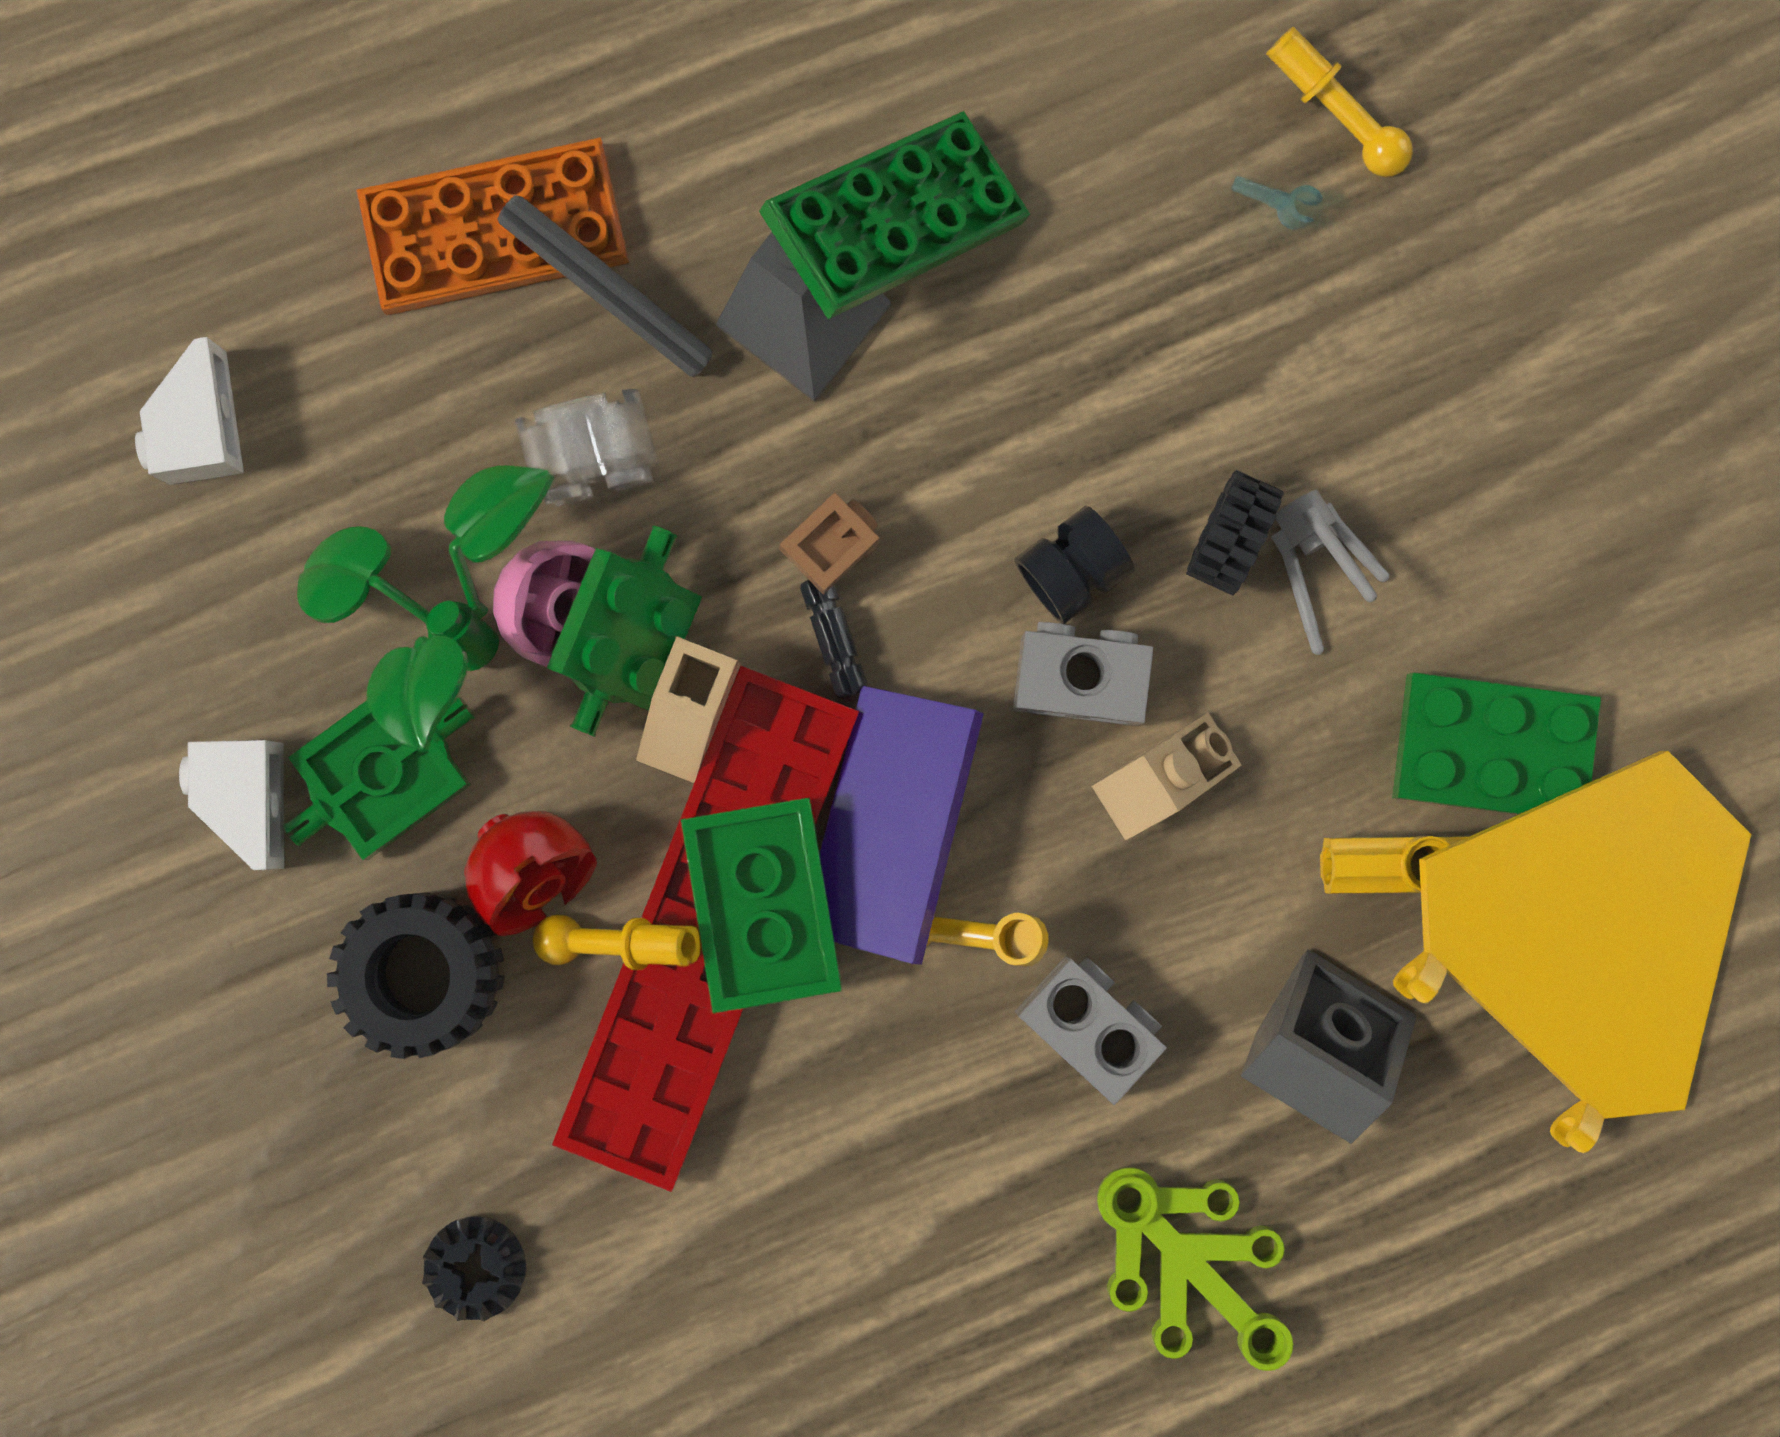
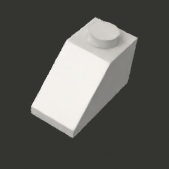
(191, 420)
(239, 796)

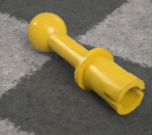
(1385, 148)
(561, 939)

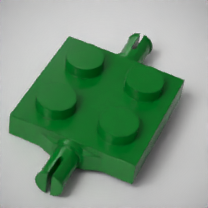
(622, 629)
(372, 782)

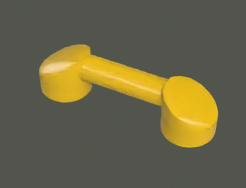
(1016, 938)

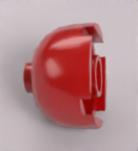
(523, 866)

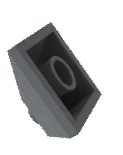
(786, 328)

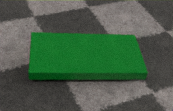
(894, 214)

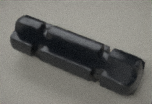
(834, 640)

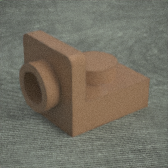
(831, 541)

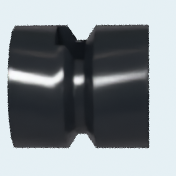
(1075, 564)

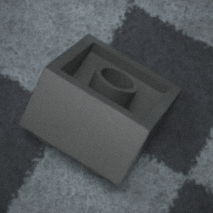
(1331, 1048)

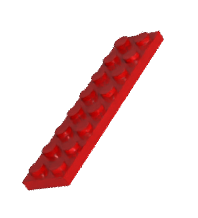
(658, 1032)

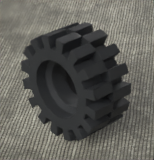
(1235, 532)

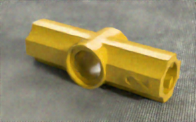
(1375, 863)

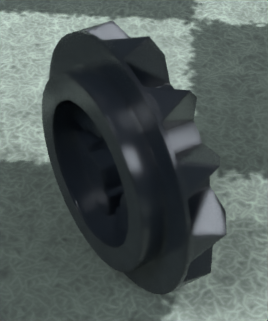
(500, 1255)

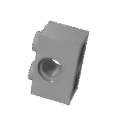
(1122, 682)

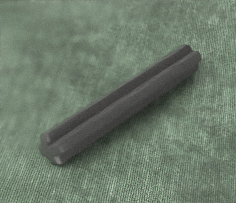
(604, 285)

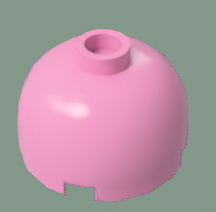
(537, 595)

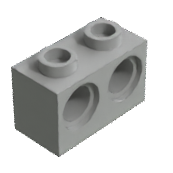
(1082, 1037)

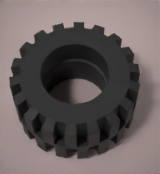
(364, 985)

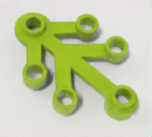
(1185, 1258)

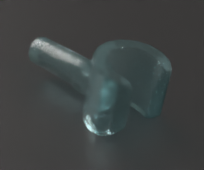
(1280, 200)

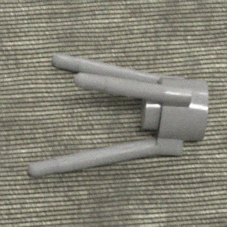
(1313, 525)

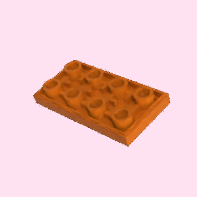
(441, 235)

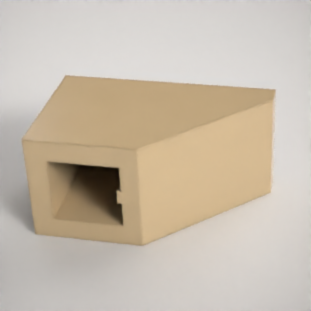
(686, 708)
(1167, 776)

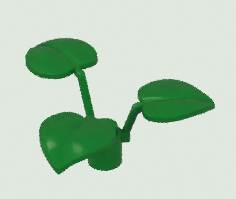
(419, 684)

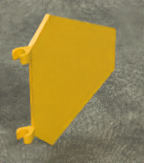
(1592, 934)

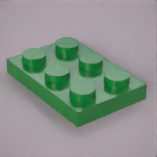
(1492, 744)
(761, 905)

